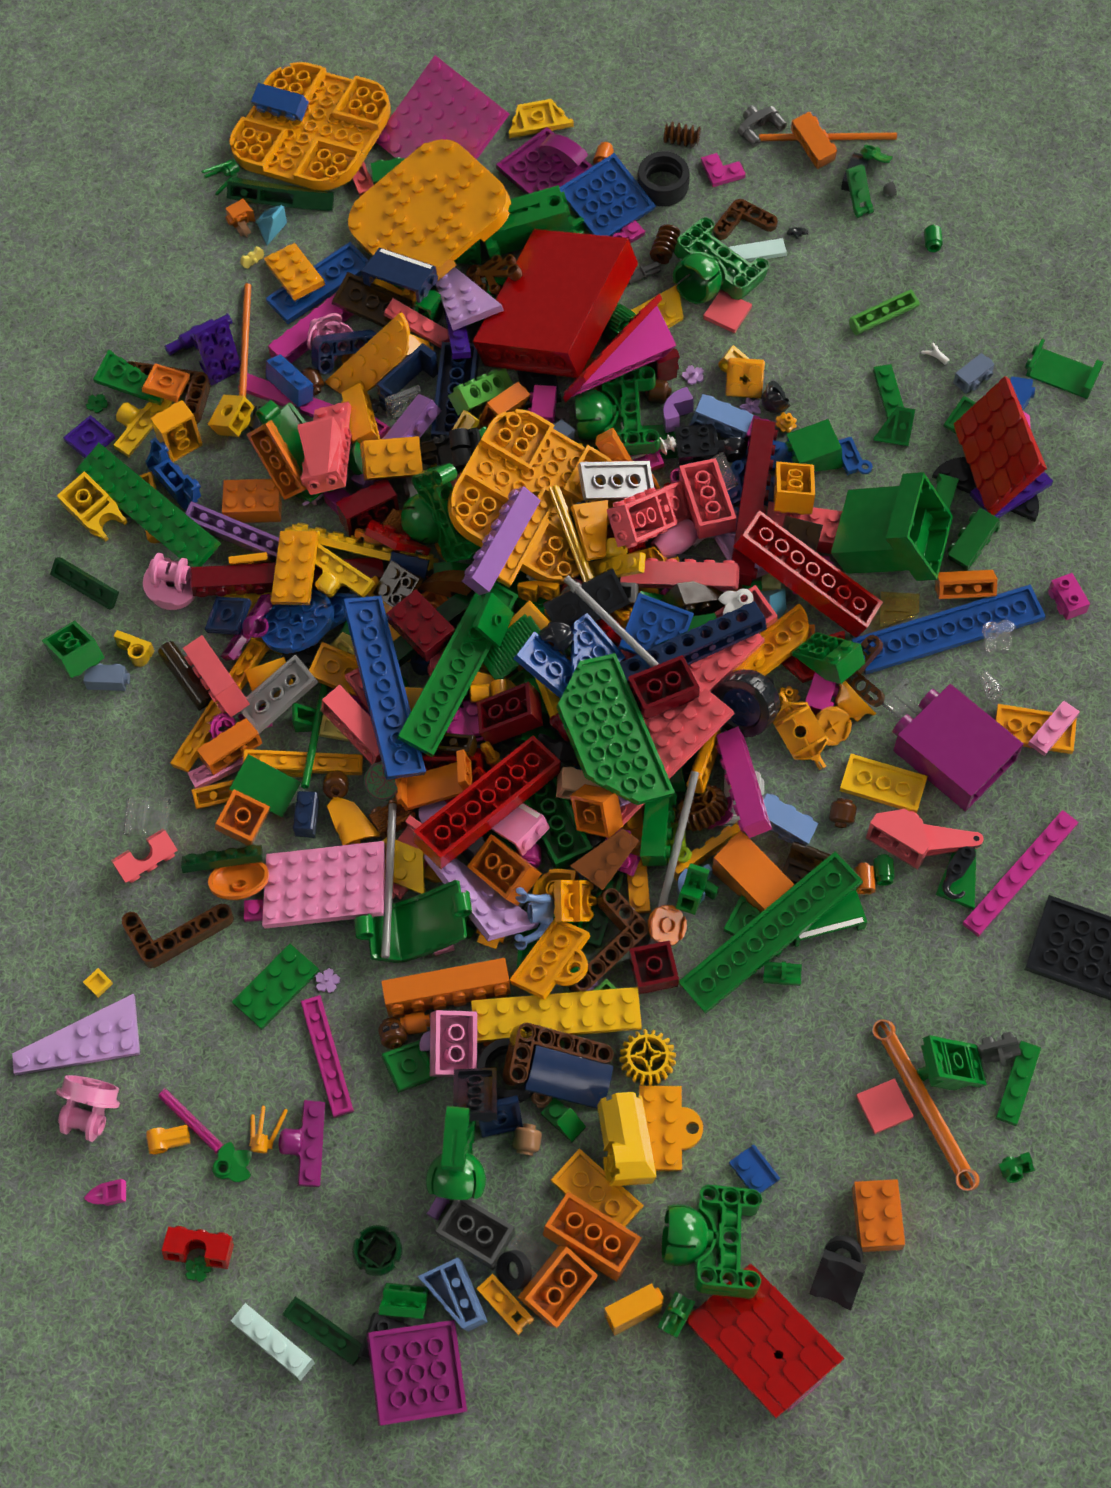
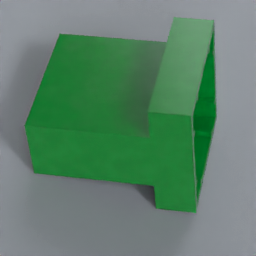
(893, 529)

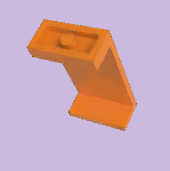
(436, 784)

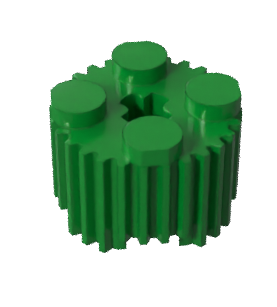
(619, 319)

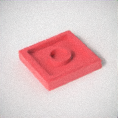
(727, 311)
(884, 1106)

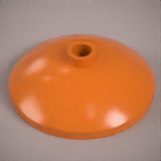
(238, 881)

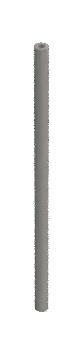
(678, 841)

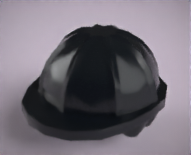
(774, 398)
(559, 634)

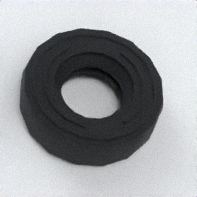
(846, 1243)
(524, 1270)

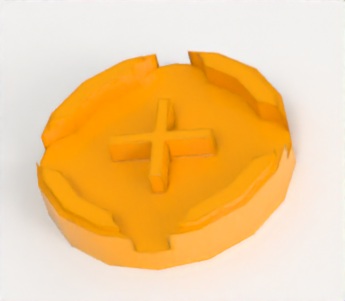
(835, 724)

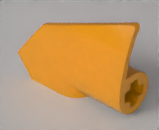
(485, 686)
(350, 821)

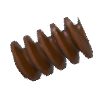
(682, 134)
(664, 243)

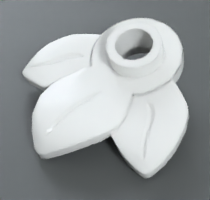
(732, 599)

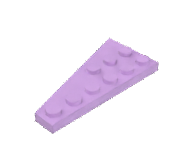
(465, 300)
(490, 911)
(96, 1038)

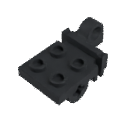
(452, 448)

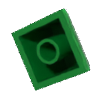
(815, 446)

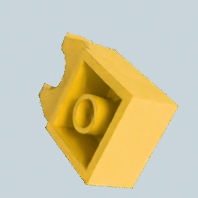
(90, 505)

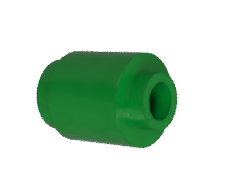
(933, 238)
(884, 870)

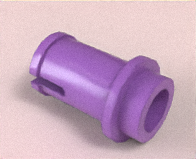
(437, 1207)

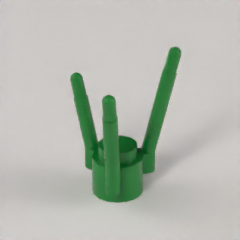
(228, 168)

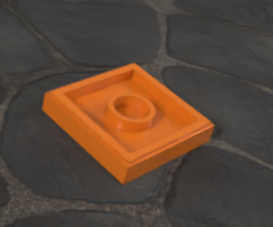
(165, 382)

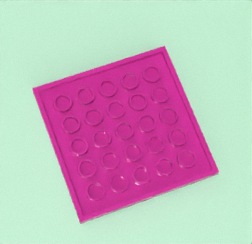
(442, 108)

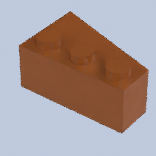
(606, 859)

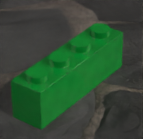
(657, 831)

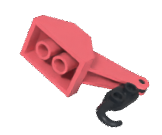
(910, 840)

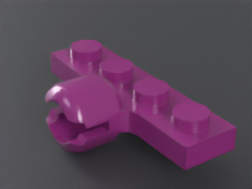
(253, 627)
(306, 1143)

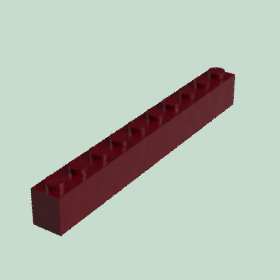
(754, 489)
(259, 577)

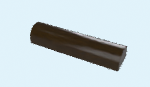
(184, 674)
(454, 742)

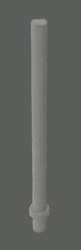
(576, 588)

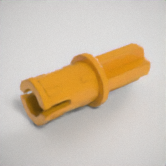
(491, 756)

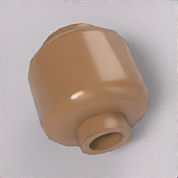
(527, 1139)

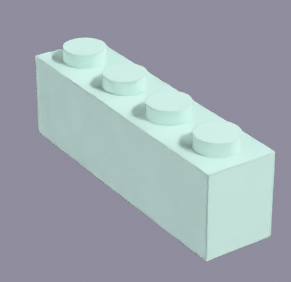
(272, 1342)

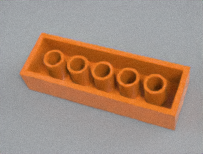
(446, 987)

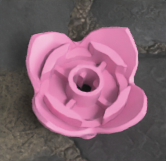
(326, 325)

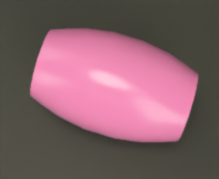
(676, 540)

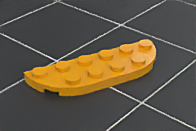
(375, 358)
(783, 638)

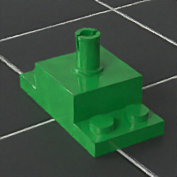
(951, 1064)

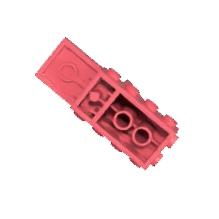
(326, 448)
(647, 514)

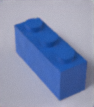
(279, 102)
(289, 380)

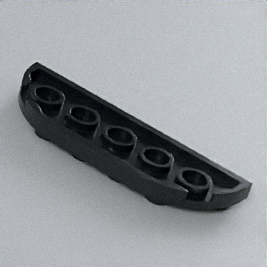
(961, 469)

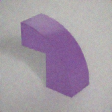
(677, 404)

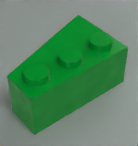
(973, 538)

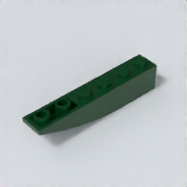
(279, 194)

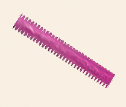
(190, 1120)

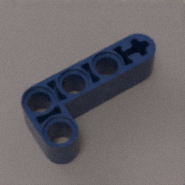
(330, 348)

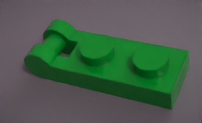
(859, 190)

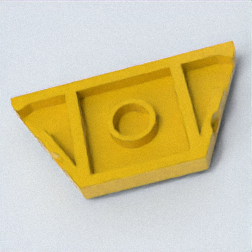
(536, 116)
(669, 306)
(408, 866)

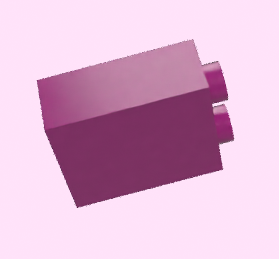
(956, 745)

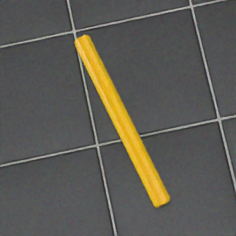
(570, 533)

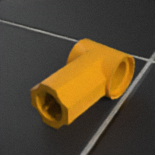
(162, 1139)

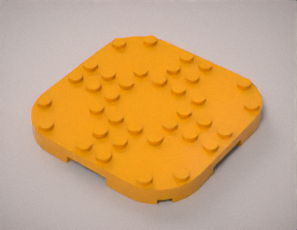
(329, 141)
(431, 206)
(517, 453)

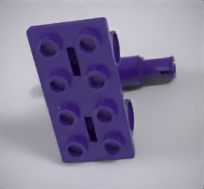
(215, 346)

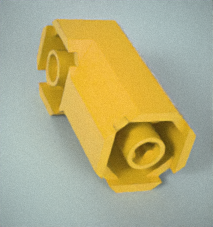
(626, 1140)

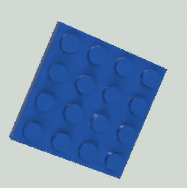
(607, 197)

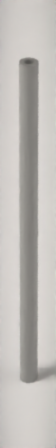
(386, 934)

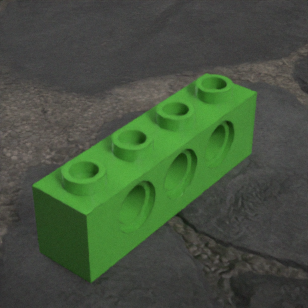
(480, 391)

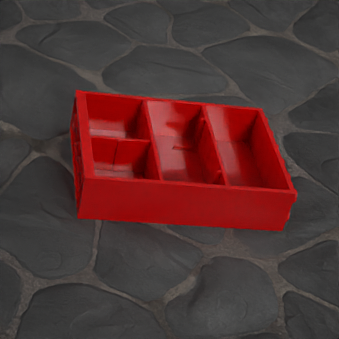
(558, 303)

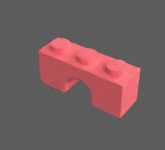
(160, 848)

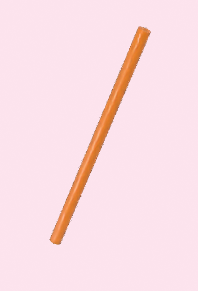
(833, 136)
(245, 340)

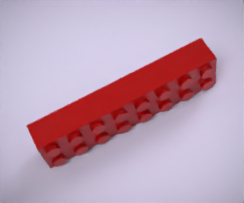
(808, 574)
(486, 802)

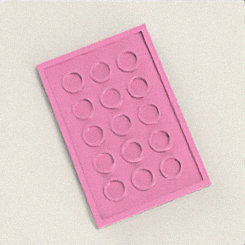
(324, 884)

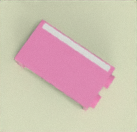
(522, 827)

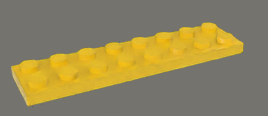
(339, 541)
(566, 1012)

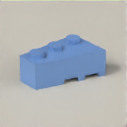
(723, 416)
(788, 821)
(456, 1293)

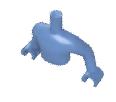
(539, 911)

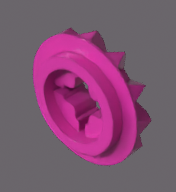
(220, 720)

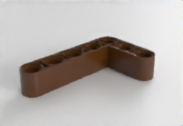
(193, 388)
(176, 936)
(613, 947)
(552, 1037)

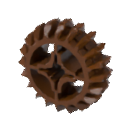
(705, 808)

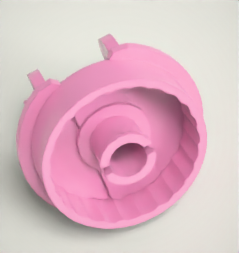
(162, 574)
(90, 1092)

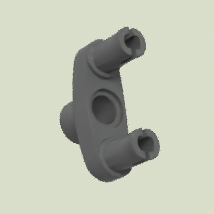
(755, 119)

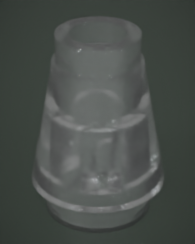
(991, 687)

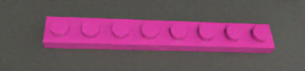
(1020, 873)

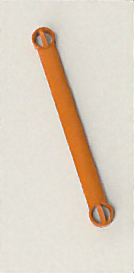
(926, 1105)

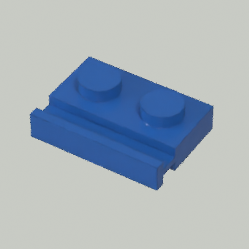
(754, 1170)

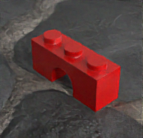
(181, 1241)

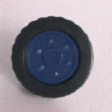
(751, 699)

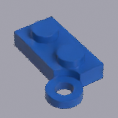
(851, 458)
(735, 492)

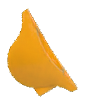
(852, 703)

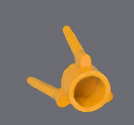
(259, 1142)

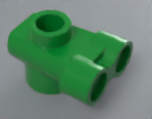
(1013, 1168)

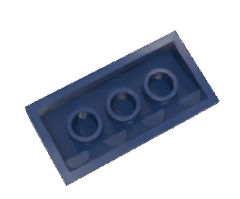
(568, 1077)

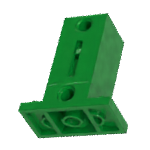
(528, 212)

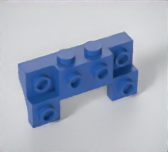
(170, 475)

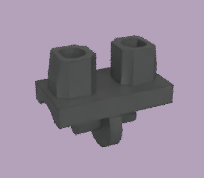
(1000, 1050)

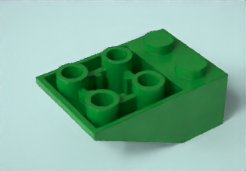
(830, 656)

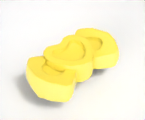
(252, 257)

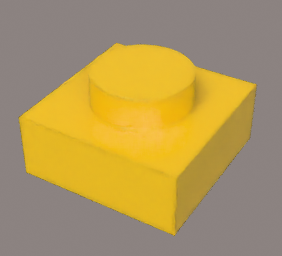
(98, 982)

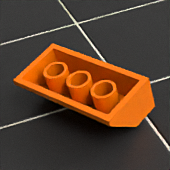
(277, 459)
(592, 1236)

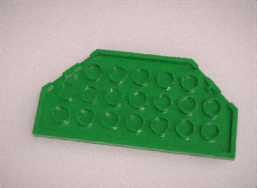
(611, 733)

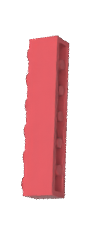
(670, 572)

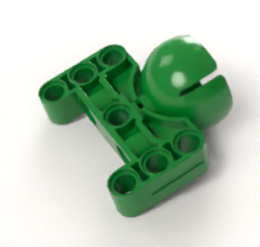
(713, 265)
(604, 411)
(431, 515)
(457, 1171)
(698, 1239)

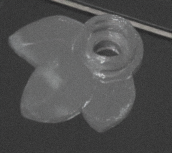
(1000, 637)

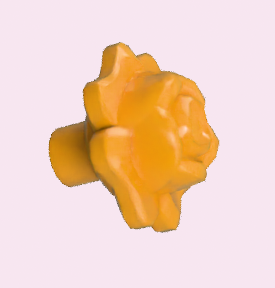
(786, 422)
(791, 694)

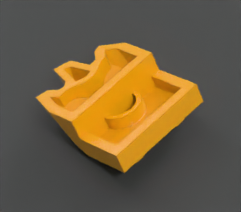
(573, 900)

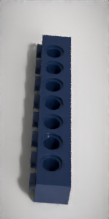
(704, 640)

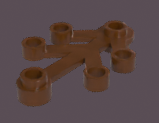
(476, 272)

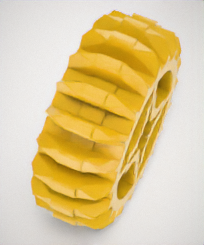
(639, 1057)

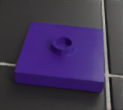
(88, 435)

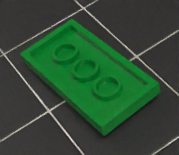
(275, 986)

